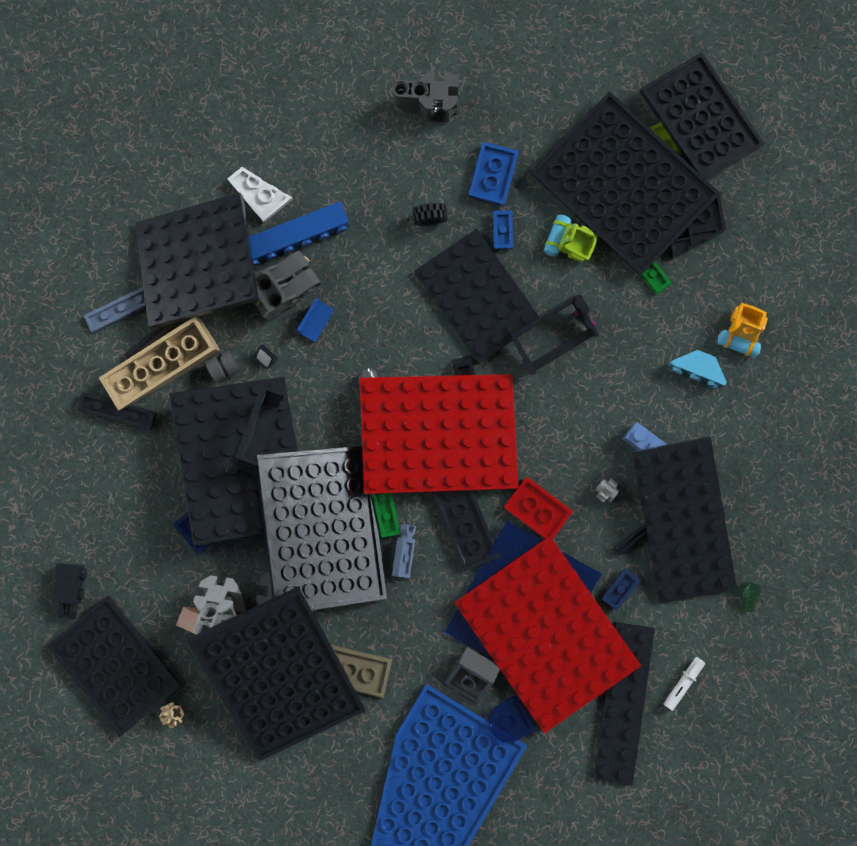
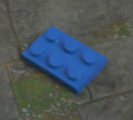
(493, 174)

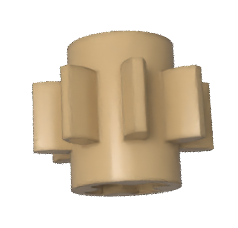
(171, 715)

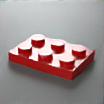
(538, 509)

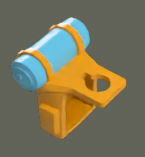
(744, 330)

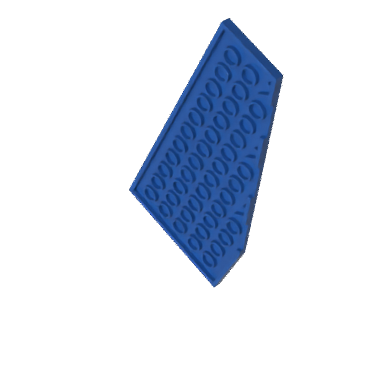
(442, 775)

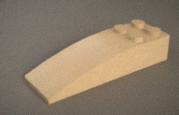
(160, 363)

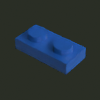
(503, 230)

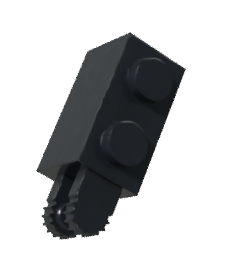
(68, 587)

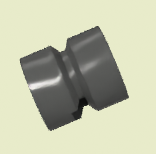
(222, 366)

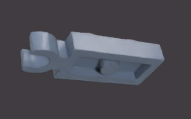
(404, 552)

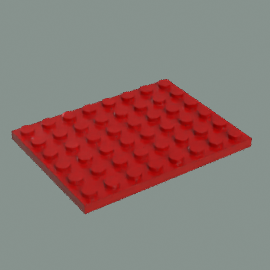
(438, 433)
(547, 634)

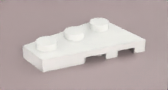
(260, 195)

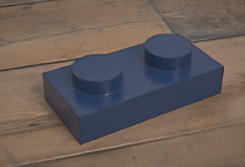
(620, 589)

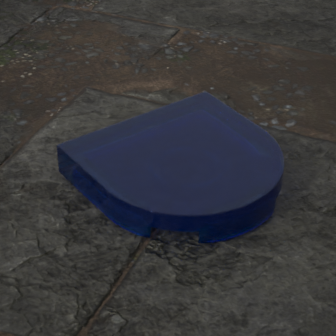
(510, 721)

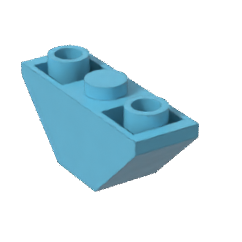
(700, 367)

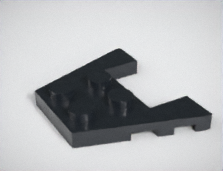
(705, 227)

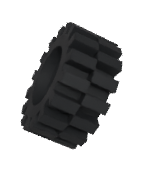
(430, 214)

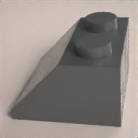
(473, 675)

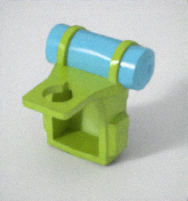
(570, 239)

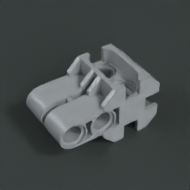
(218, 603)

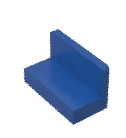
(315, 320)

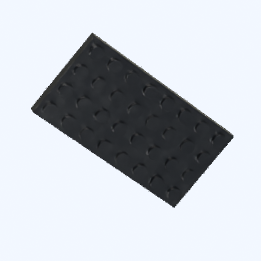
(684, 519)

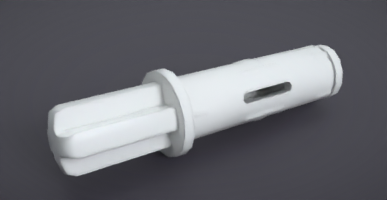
(685, 682)

